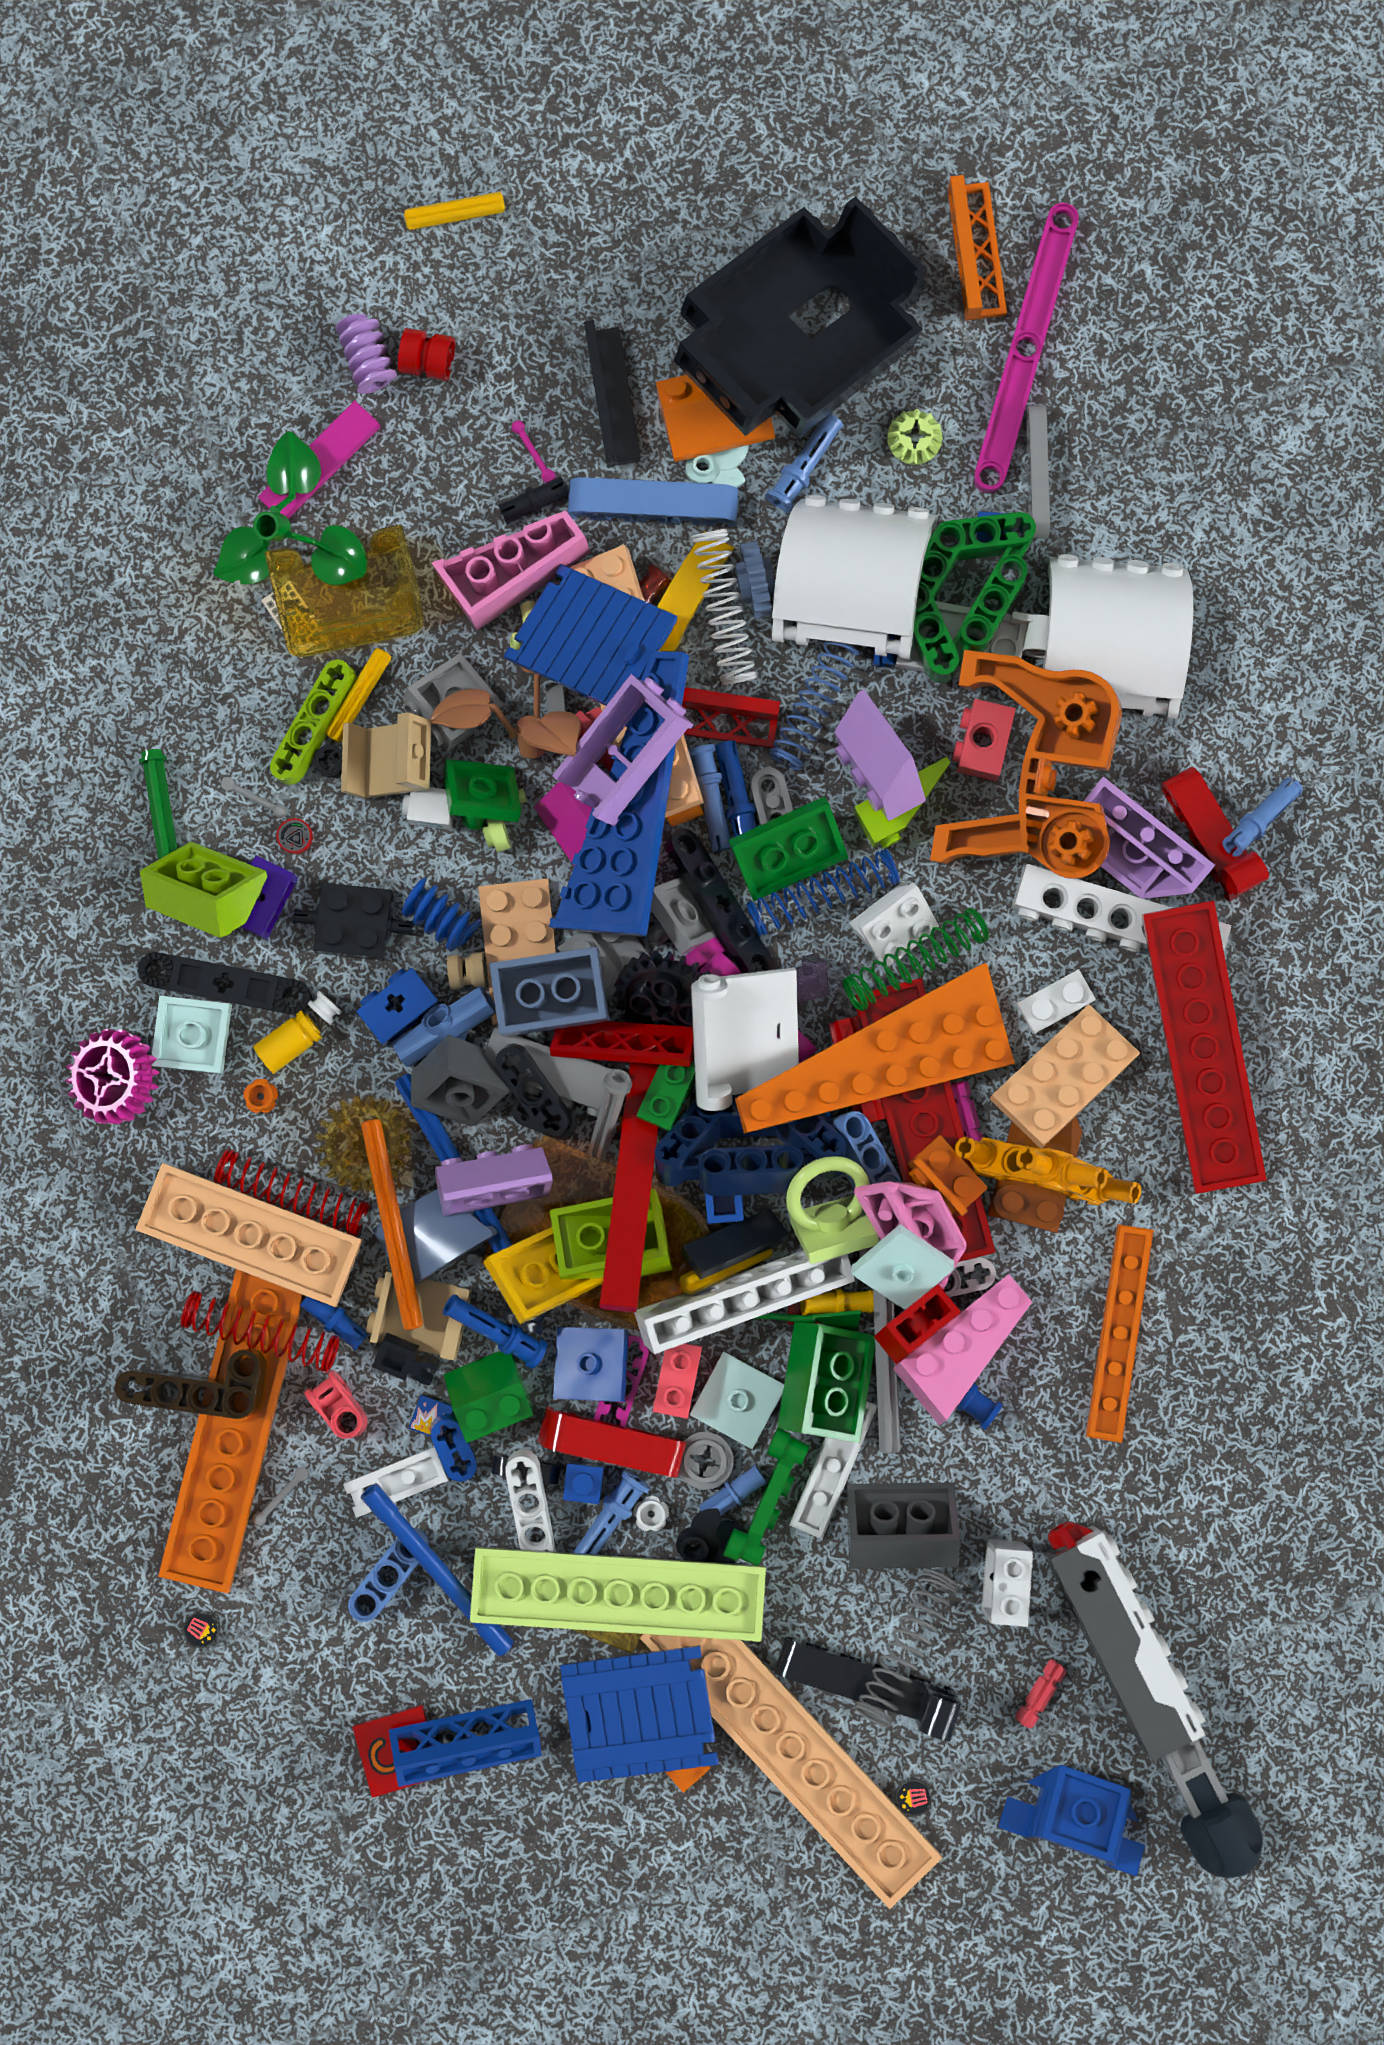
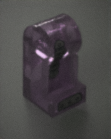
(811, 978)

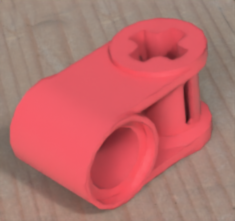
(336, 1404)

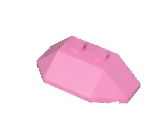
(917, 1210)

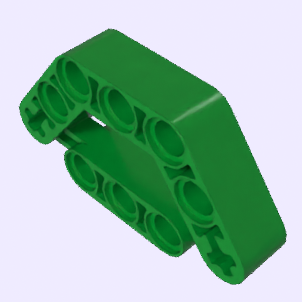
(968, 547)

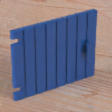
(589, 635)
(641, 1713)

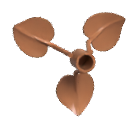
(535, 735)

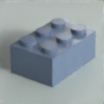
(549, 991)

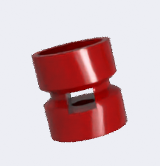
(426, 354)

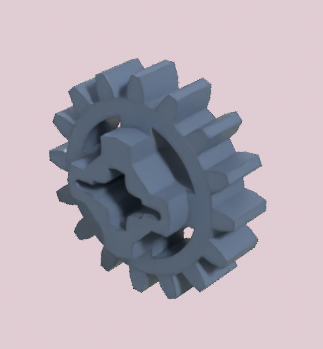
(755, 579)

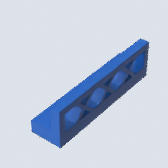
(468, 1753)

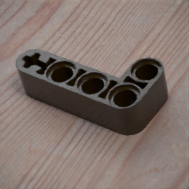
(189, 1388)

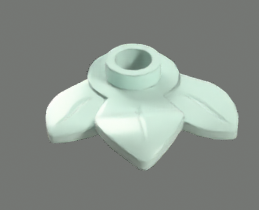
(721, 467)

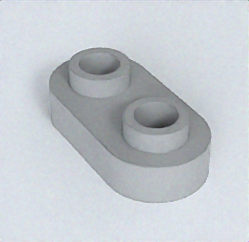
(770, 803)

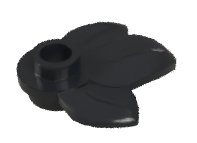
(711, 1534)

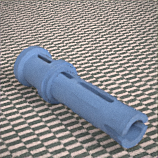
(799, 478)
(713, 808)
(616, 1508)

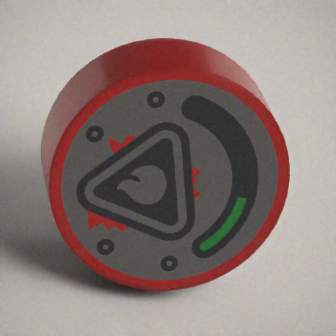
(294, 836)

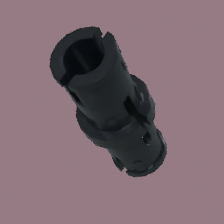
(533, 500)

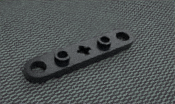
(710, 888)
(200, 978)

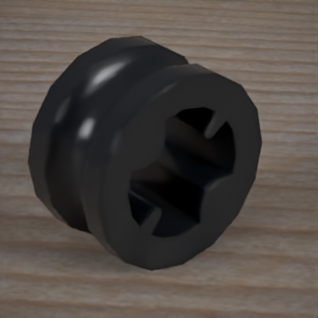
(320, 755)

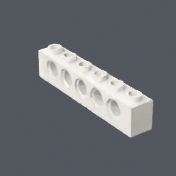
(1105, 901)
(739, 1299)

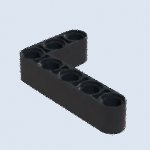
(930, 1706)

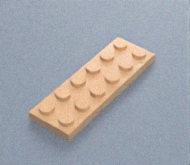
(249, 1234)

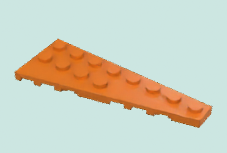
(923, 1044)

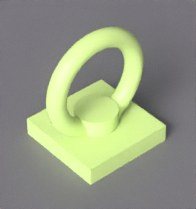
(833, 1226)

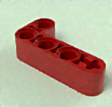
(1208, 827)
(611, 1443)

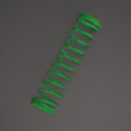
(849, 980)

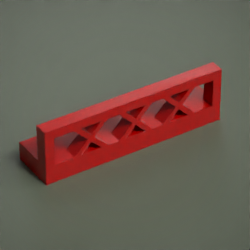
(735, 706)
(626, 1043)

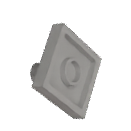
(678, 918)

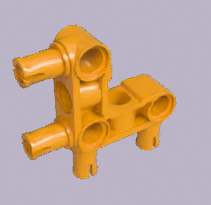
(1046, 1169)

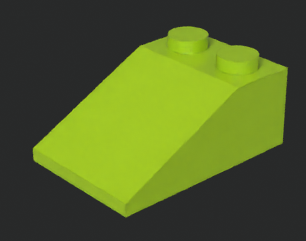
(583, 1237)

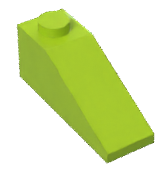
(885, 832)

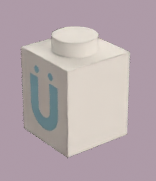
(428, 808)

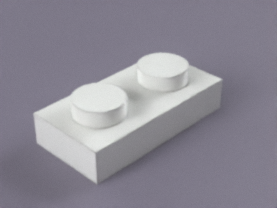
(1056, 1001)

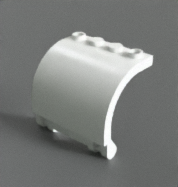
(851, 574)
(1123, 625)

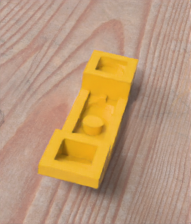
(686, 590)

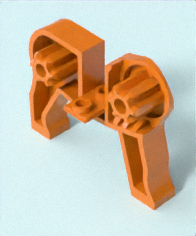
(1074, 728)

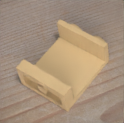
(386, 757)
(438, 1333)

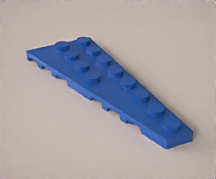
(619, 863)

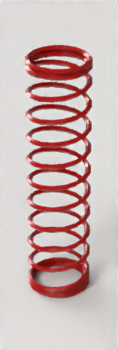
(232, 1156)
(189, 1316)

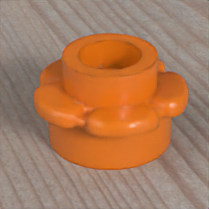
(251, 1096)

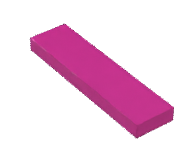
(333, 449)

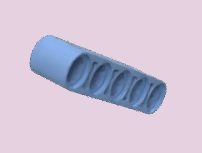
(653, 500)

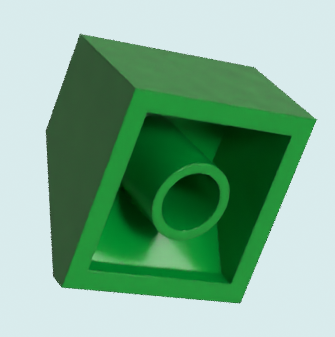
(488, 1395)

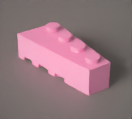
(512, 567)
(957, 1354)

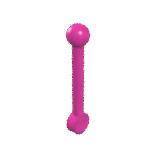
(518, 428)

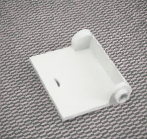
(738, 1030)

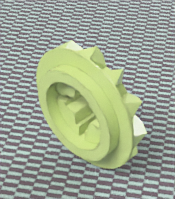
(903, 447)

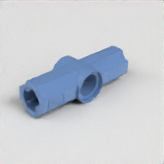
(444, 1021)

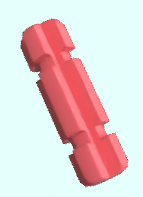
(1041, 1694)

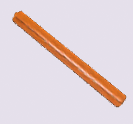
(392, 1224)

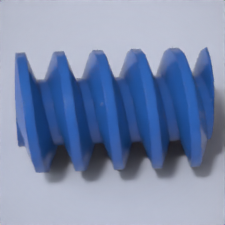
(439, 916)

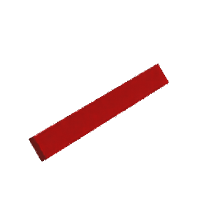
(630, 1198)

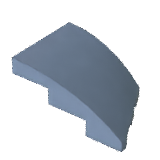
(436, 1239)

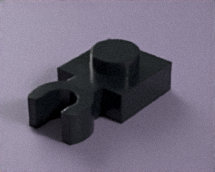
(400, 1357)

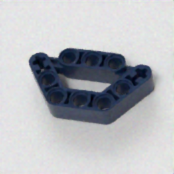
(689, 1155)

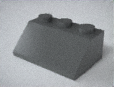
(902, 1525)

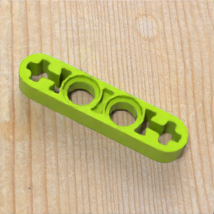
(307, 719)

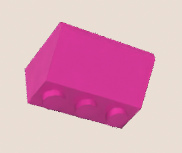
(564, 817)

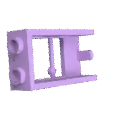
(590, 781)

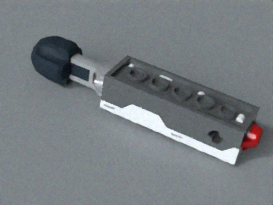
(1151, 1695)

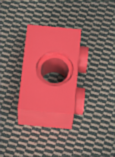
(995, 722)
(677, 1380)

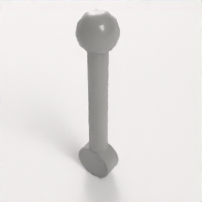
(229, 784)
(259, 1518)

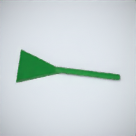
(846, 1320)

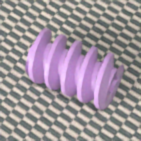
(365, 353)

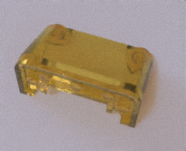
(339, 617)

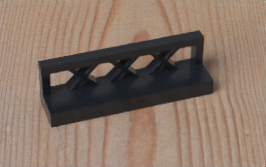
(612, 395)

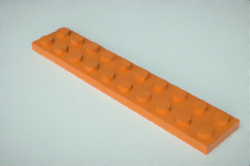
(229, 1451)

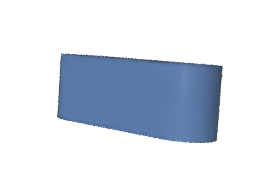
(864, 1143)
(377, 1587)

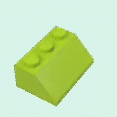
(202, 888)

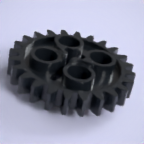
(657, 990)

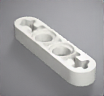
(524, 1517)

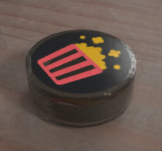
(202, 1629)
(913, 1796)

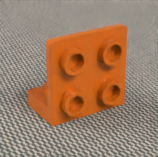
(948, 1173)

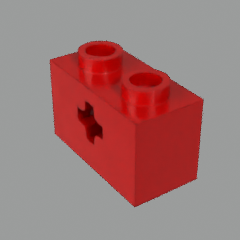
(917, 1324)

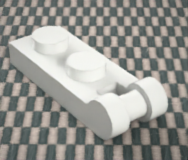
(399, 1479)

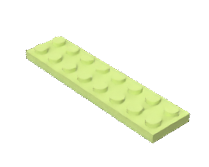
(618, 1594)

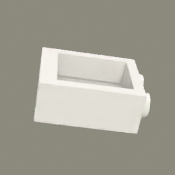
(1008, 1595)

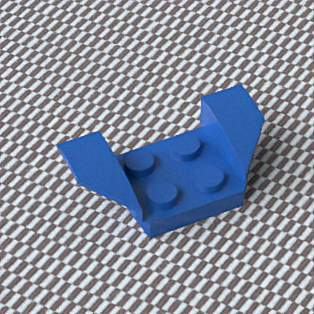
(1078, 1815)

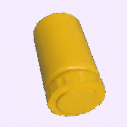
(287, 1041)

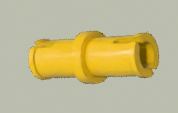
(838, 1302)

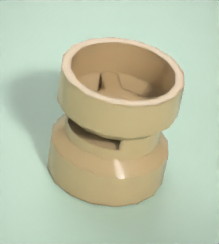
(474, 967)

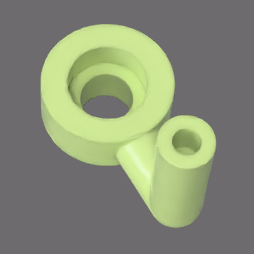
(496, 831)

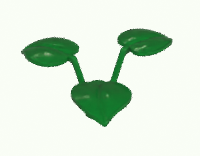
(290, 470)

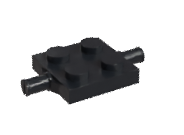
(353, 921)

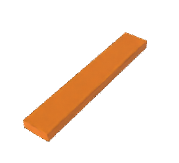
(1119, 1333)

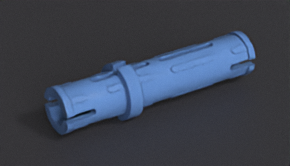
(1254, 824)

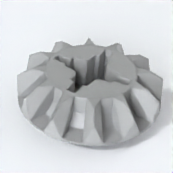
(714, 1475)

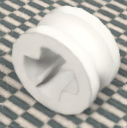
(324, 1007)

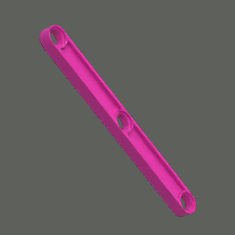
(1032, 327)

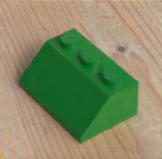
(826, 1382)

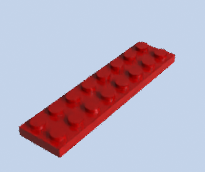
(1204, 1047)
(923, 1115)

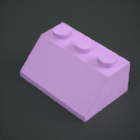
(878, 759)
(493, 1179)

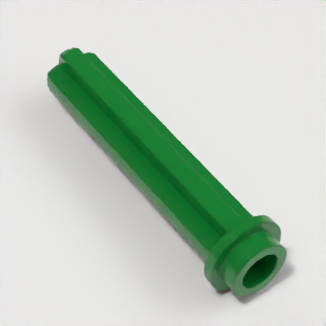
(159, 801)

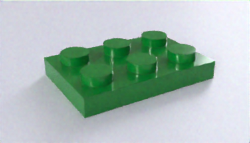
(788, 848)

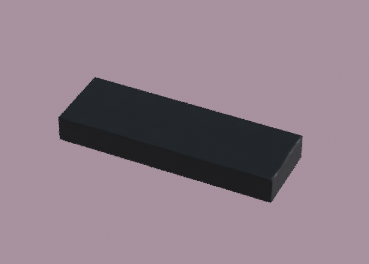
(735, 1243)

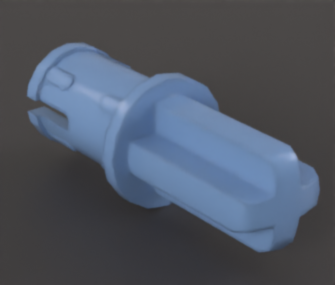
(735, 1491)

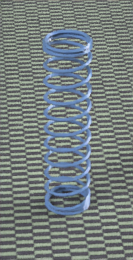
(777, 753)

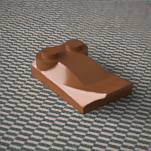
(1028, 1202)

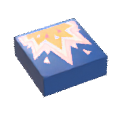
(426, 1411)

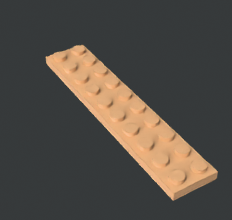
(809, 1766)

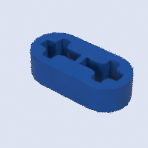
(446, 1451)

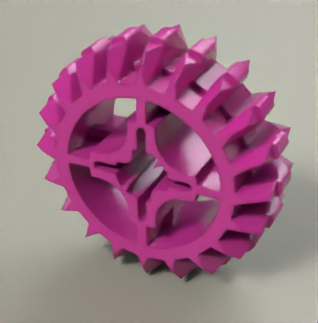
(125, 1060)

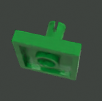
(481, 792)

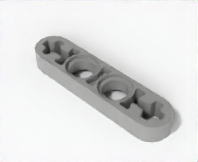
(1038, 469)

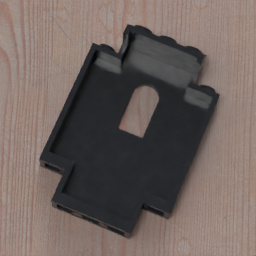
(756, 357)

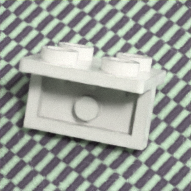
(894, 921)

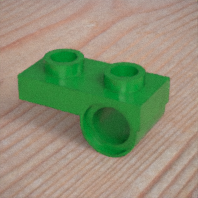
(667, 1095)

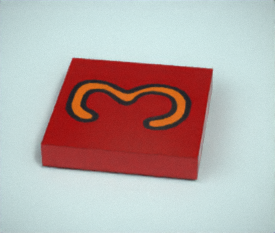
(376, 1750)

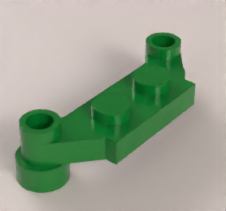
(747, 1545)

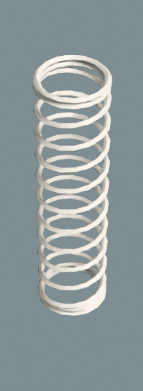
(722, 536)

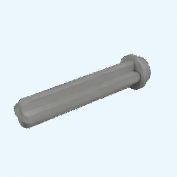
(616, 1085)

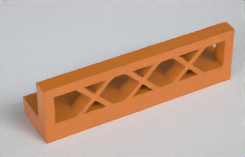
(965, 249)

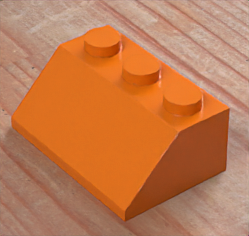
(697, 425)

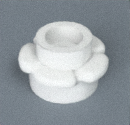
(651, 1523)

